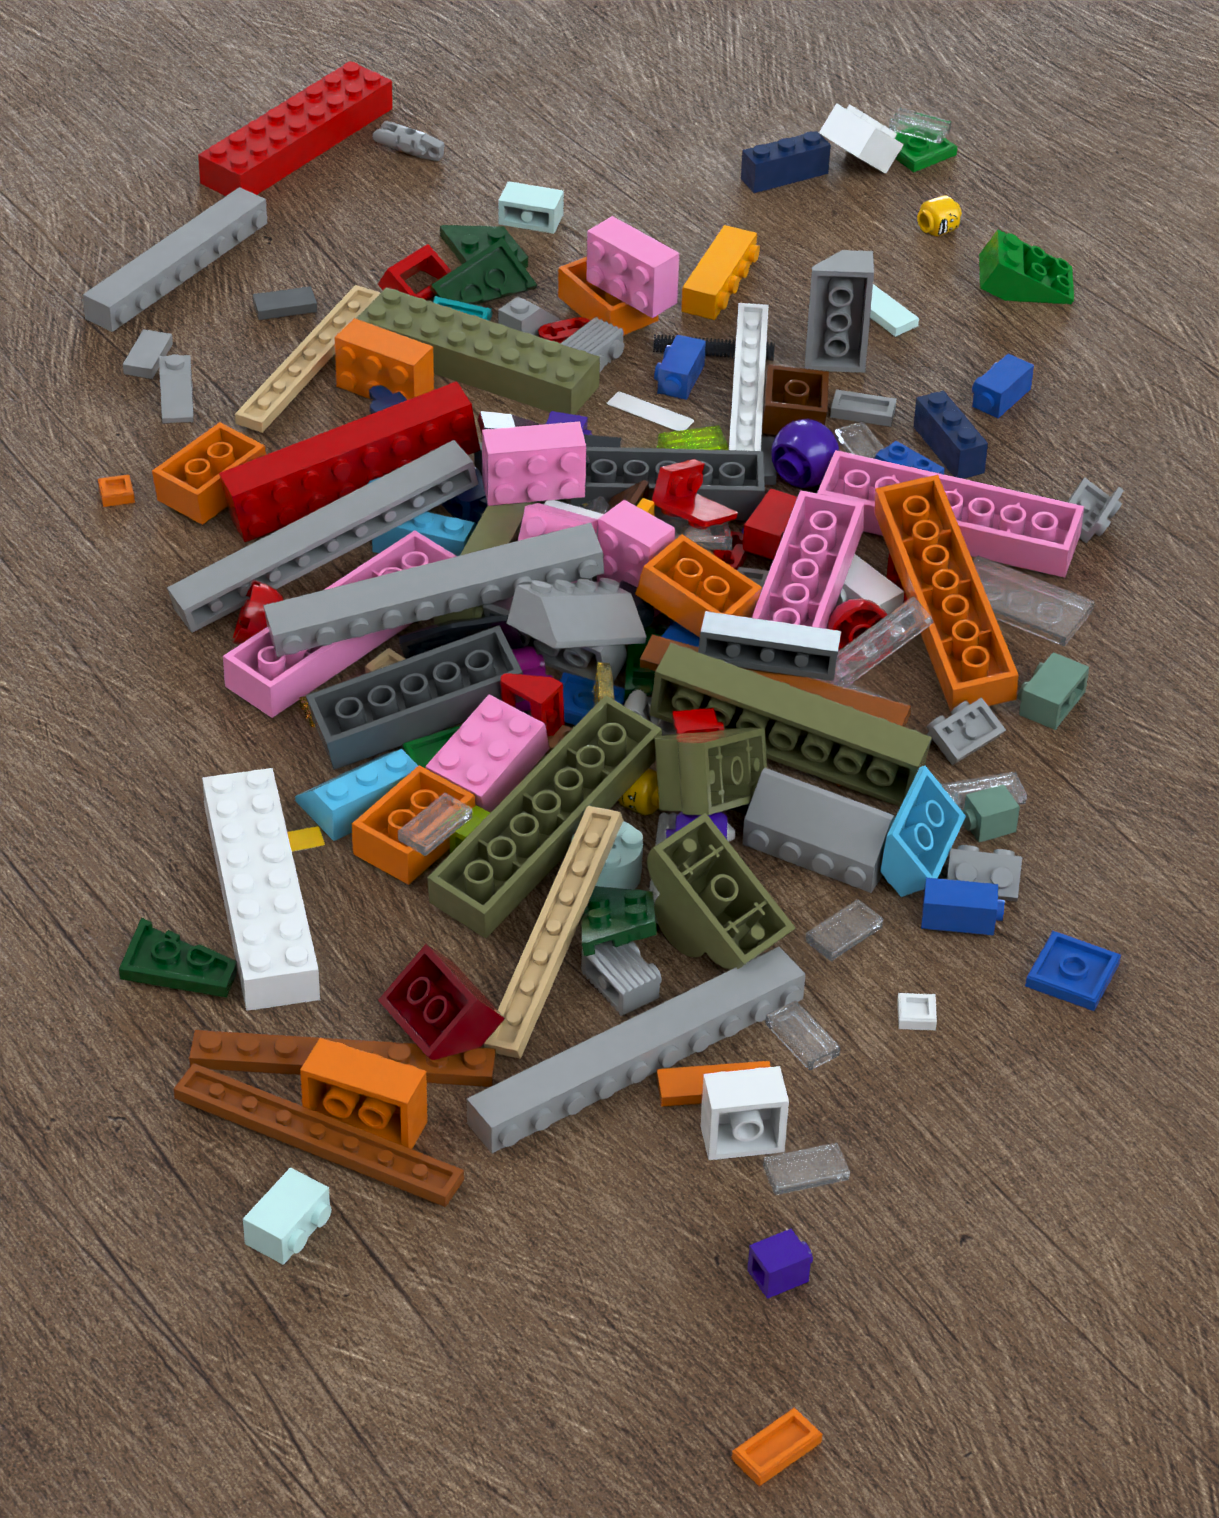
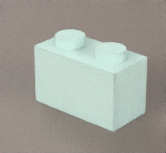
(531, 207)
(287, 1216)

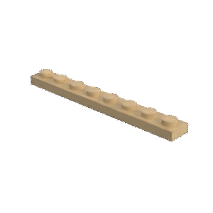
(302, 363)
(554, 930)

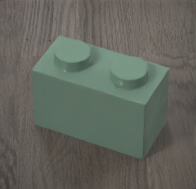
(1053, 690)

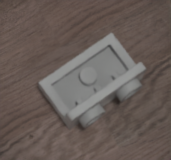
(1096, 508)
(995, 868)

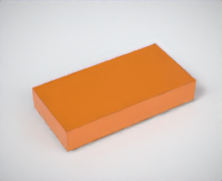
(776, 1446)

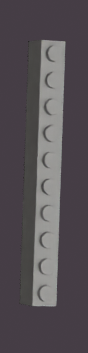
(324, 534)
(431, 589)
(633, 1050)

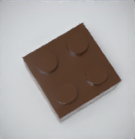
(793, 396)

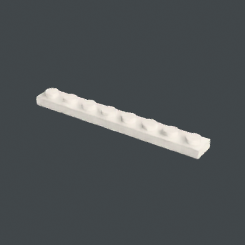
(749, 377)

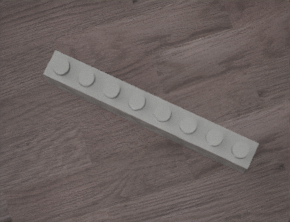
(174, 259)

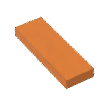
(685, 1084)

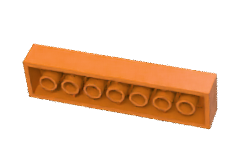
(941, 575)

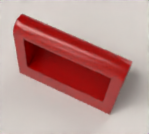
(422, 259)
(543, 694)

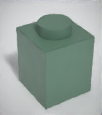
(991, 813)

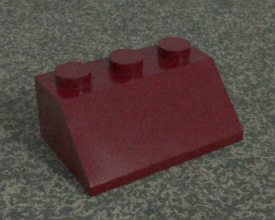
(440, 1006)

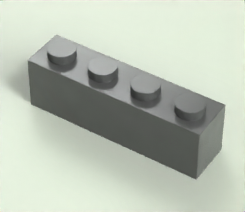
(770, 645)

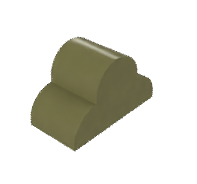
(709, 769)
(712, 898)

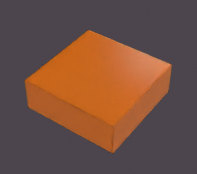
(116, 490)

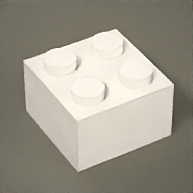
(862, 136)
(744, 1113)

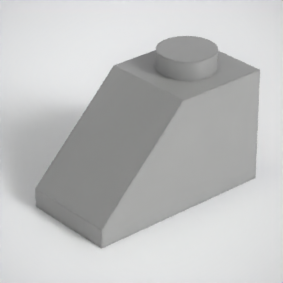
(524, 316)
(176, 388)

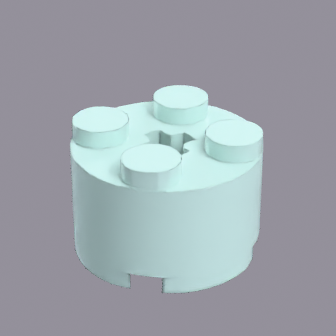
(624, 861)

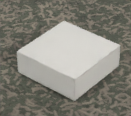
(916, 1011)

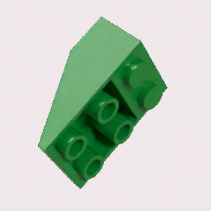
(1024, 272)

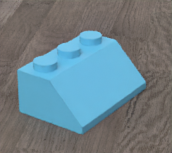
(443, 530)
(346, 797)
(920, 835)

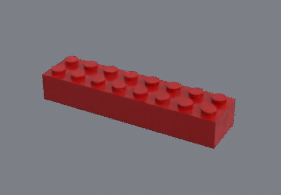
(296, 131)
(328, 466)

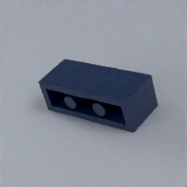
(785, 161)
(950, 435)

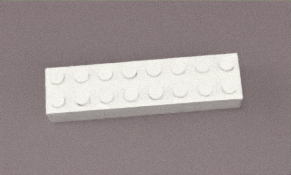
(260, 890)

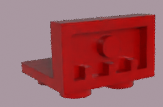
(678, 496)

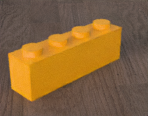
(719, 272)

